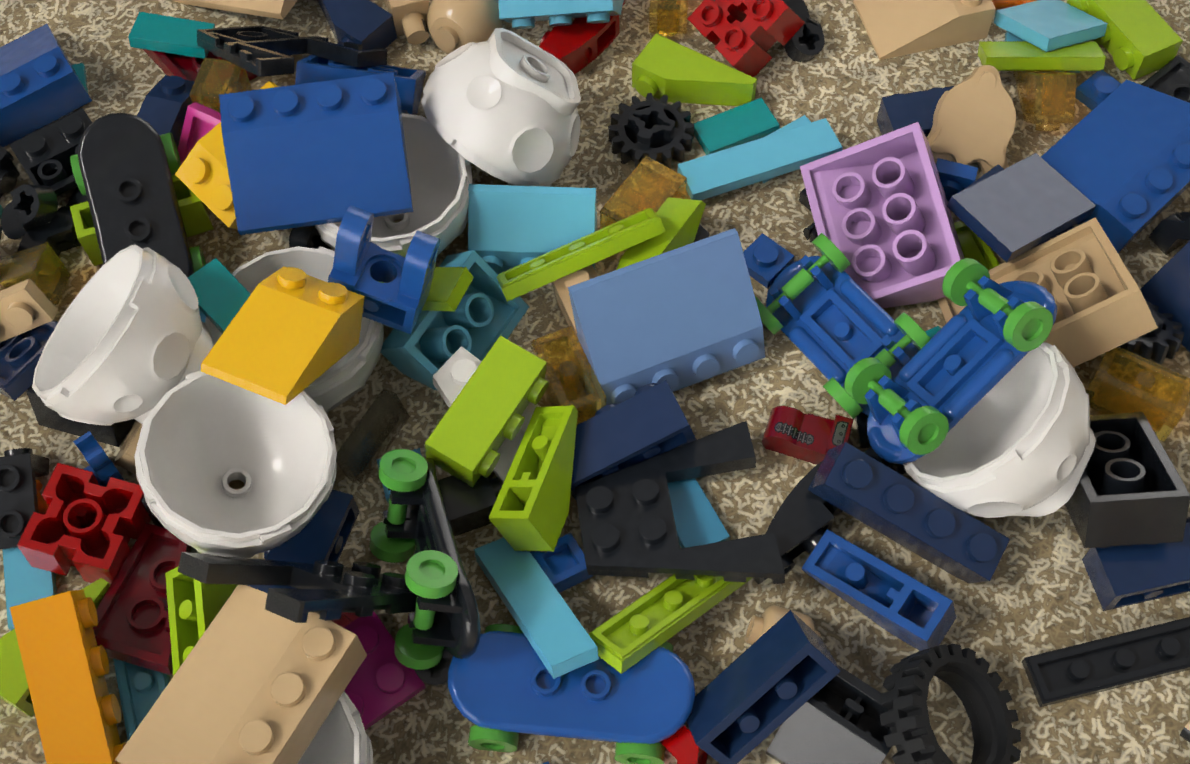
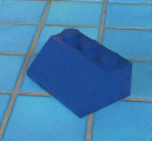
(408, 80)

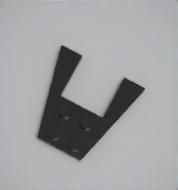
(269, 50)
(632, 525)
(317, 586)

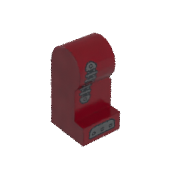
(804, 435)

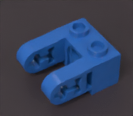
(362, 263)

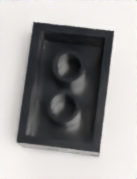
(1128, 487)

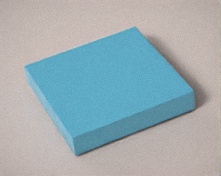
(1050, 24)

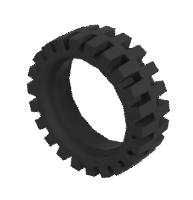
(972, 684)

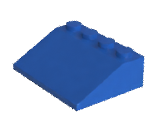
(36, 85)
(315, 151)
(1127, 158)

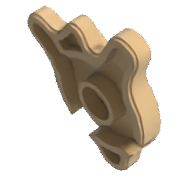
(974, 121)

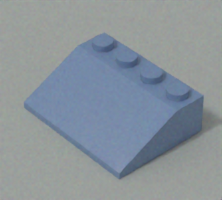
(670, 318)

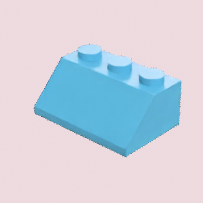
(558, 12)
(525, 222)
(474, 324)

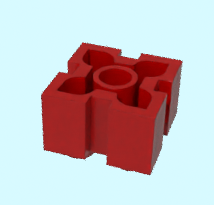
(746, 29)
(84, 525)

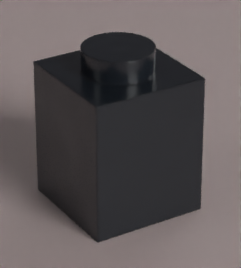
(467, 505)

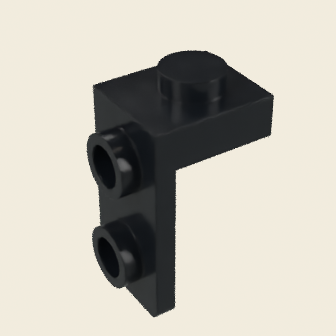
(18, 492)

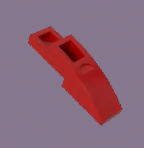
(580, 42)

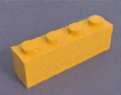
(68, 679)

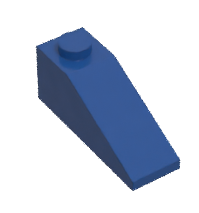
(881, 592)

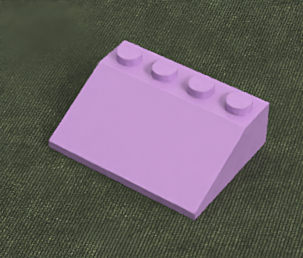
(886, 216)

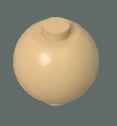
(461, 22)

